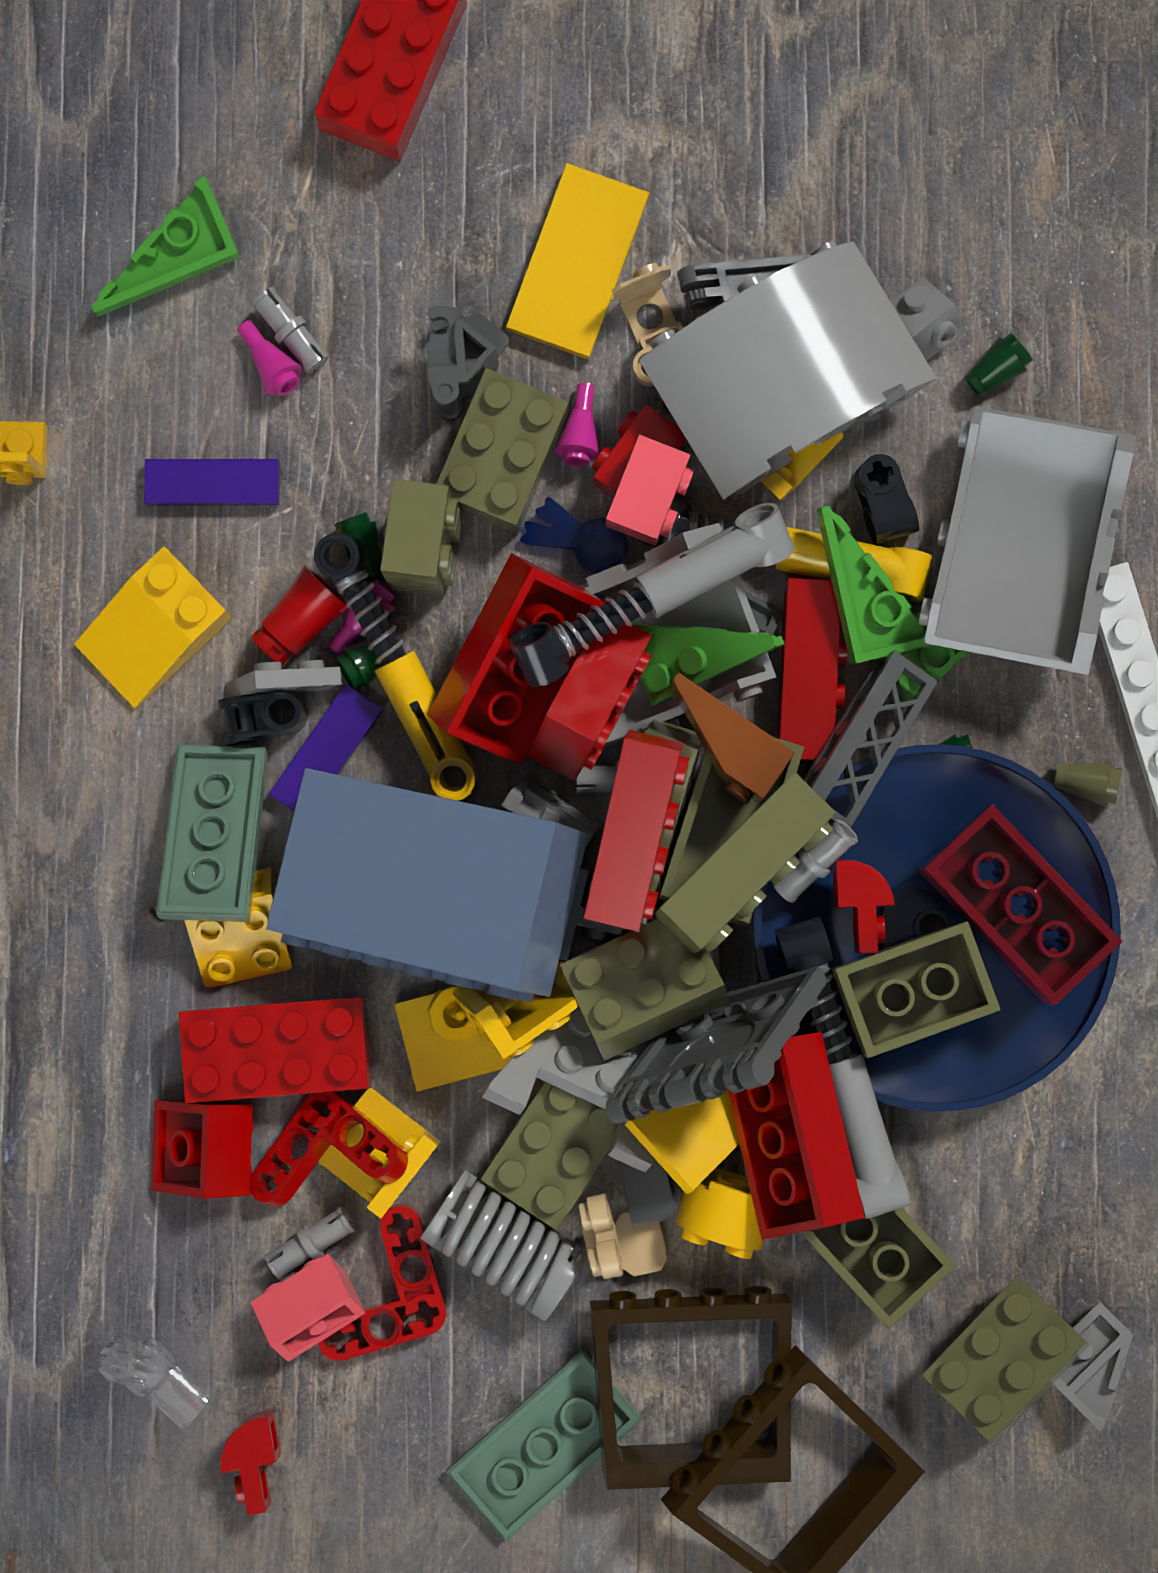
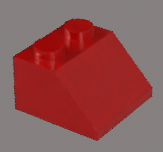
(202, 1148)

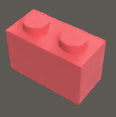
(648, 491)
(307, 1307)

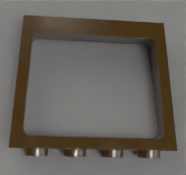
(655, 1464)
(843, 1520)

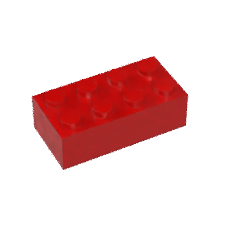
(387, 72)
(485, 690)
(275, 1049)
(797, 1144)

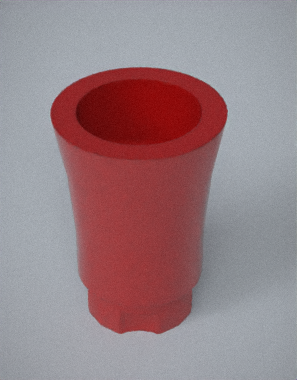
(298, 617)

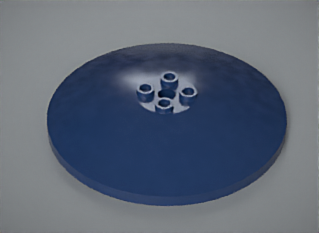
(906, 820)

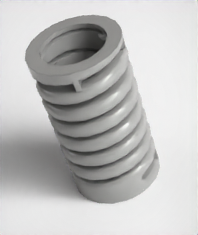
(510, 1238)

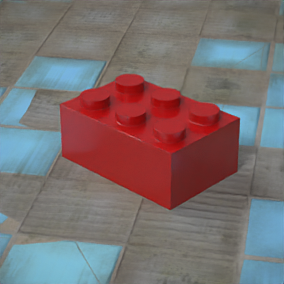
(591, 701)

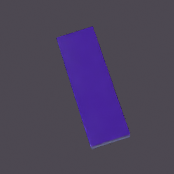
(211, 482)
(329, 743)

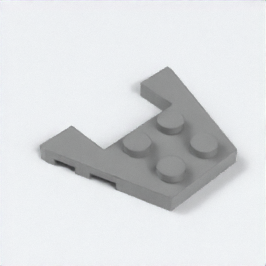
(574, 1064)

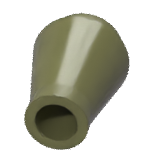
(1089, 781)

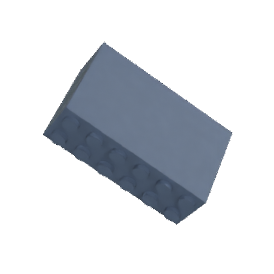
(427, 885)

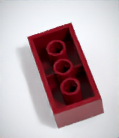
(1050, 905)

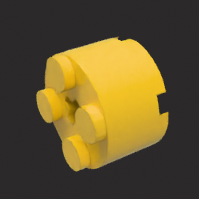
(721, 1212)

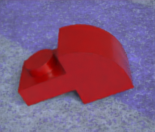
(862, 889)
(249, 1450)

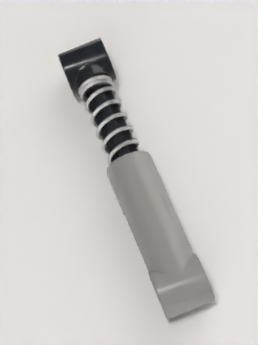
(754, 540)
(875, 1168)

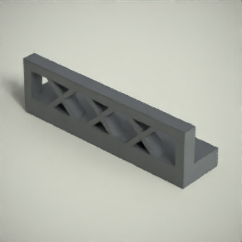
(858, 721)

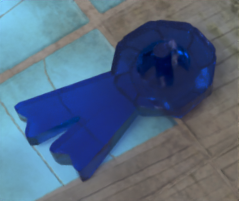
(593, 543)

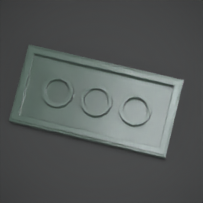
(212, 833)
(539, 1447)

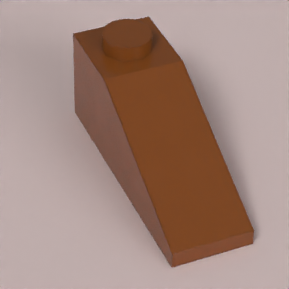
(737, 747)

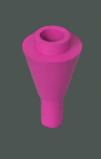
(276, 369)
(579, 439)
(352, 629)

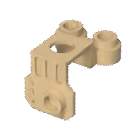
(642, 291)
(618, 1245)

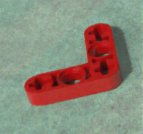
(333, 1132)
(409, 1293)

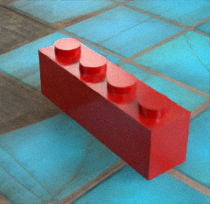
(810, 665)
(635, 829)

